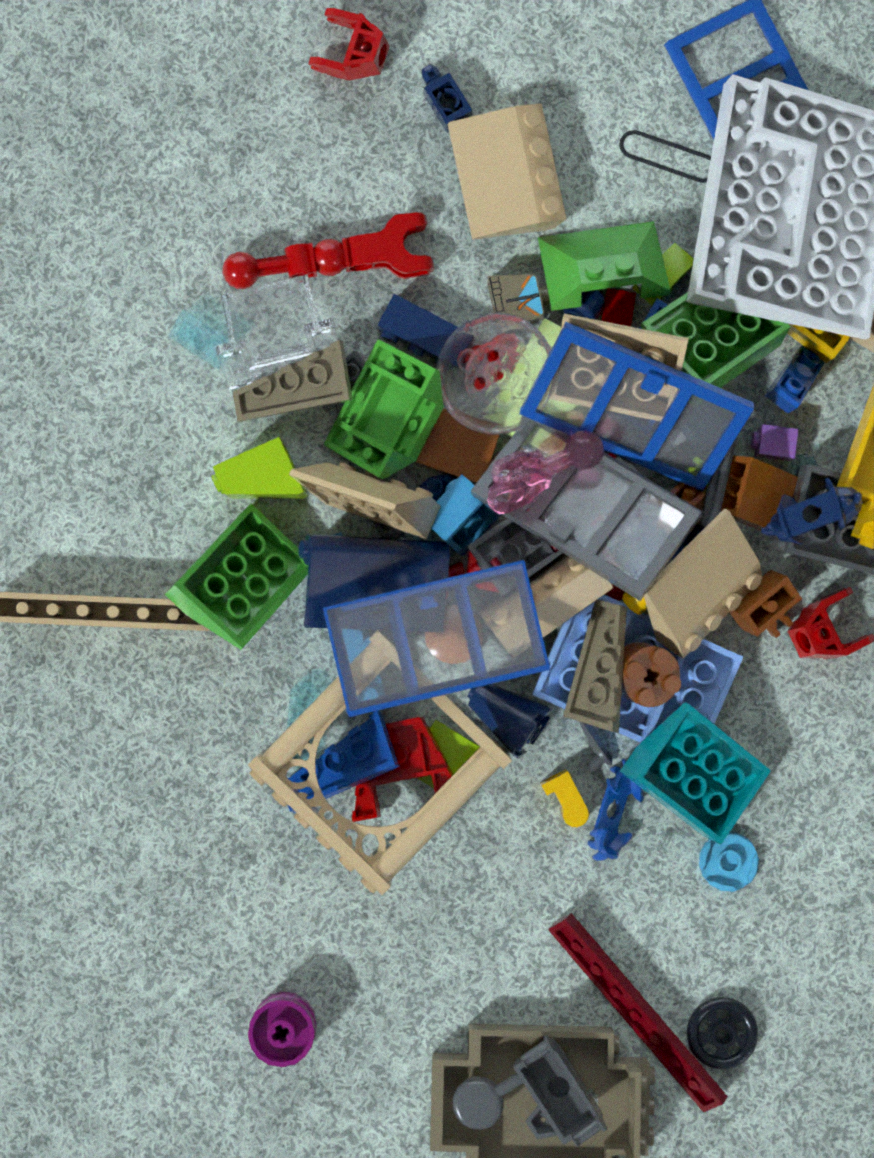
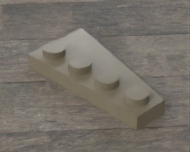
(299, 386)
(599, 671)

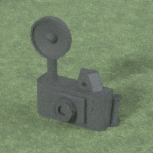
(554, 1086)

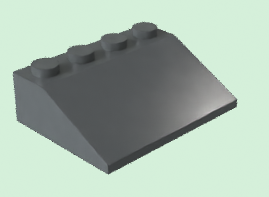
(828, 542)

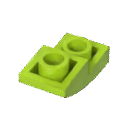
(677, 265)

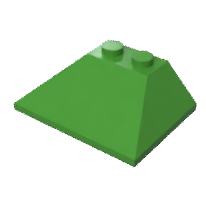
(602, 261)
(390, 412)

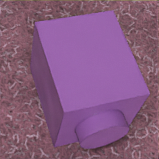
(774, 442)

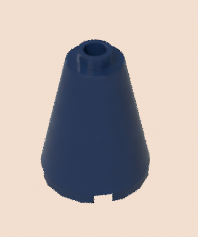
(509, 716)

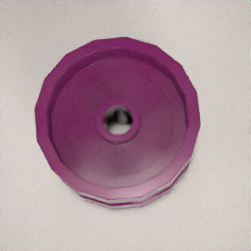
(277, 1046)

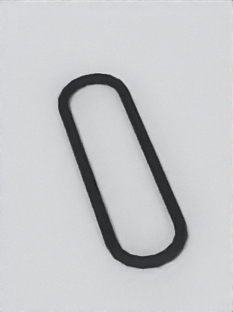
(621, 144)

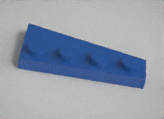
(353, 760)

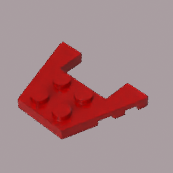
(417, 757)

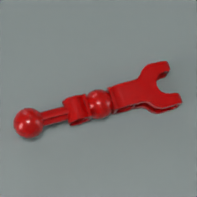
(331, 257)

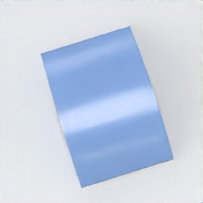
(703, 673)

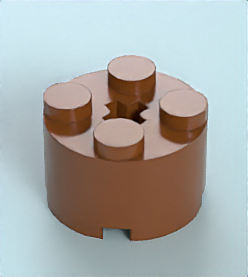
(649, 674)

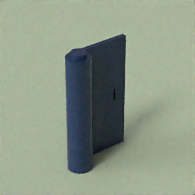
(363, 567)

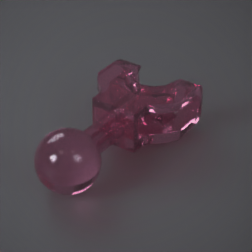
(533, 473)

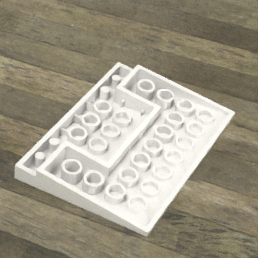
(789, 209)

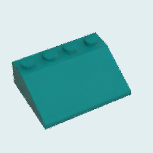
(696, 772)

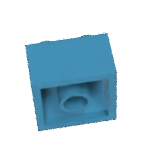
(462, 516)

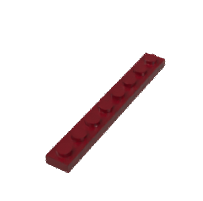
(637, 1013)

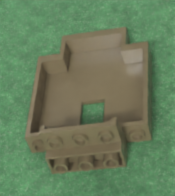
(492, 1049)

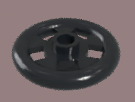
(746, 1041)

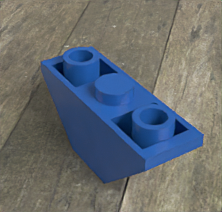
(795, 380)

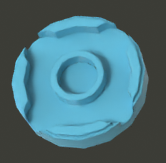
(720, 861)

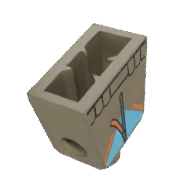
(518, 296)

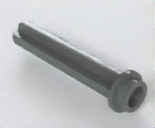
(717, 487)

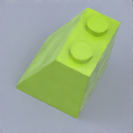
(259, 474)

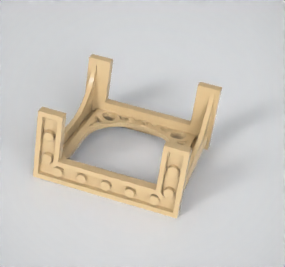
(380, 868)

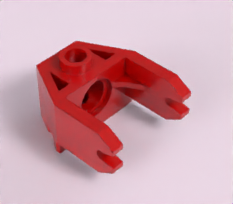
(365, 51)
(812, 621)

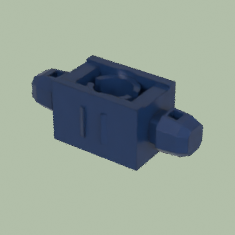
(435, 87)

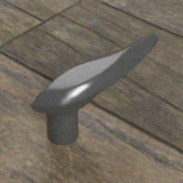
(602, 754)

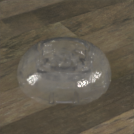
(516, 343)

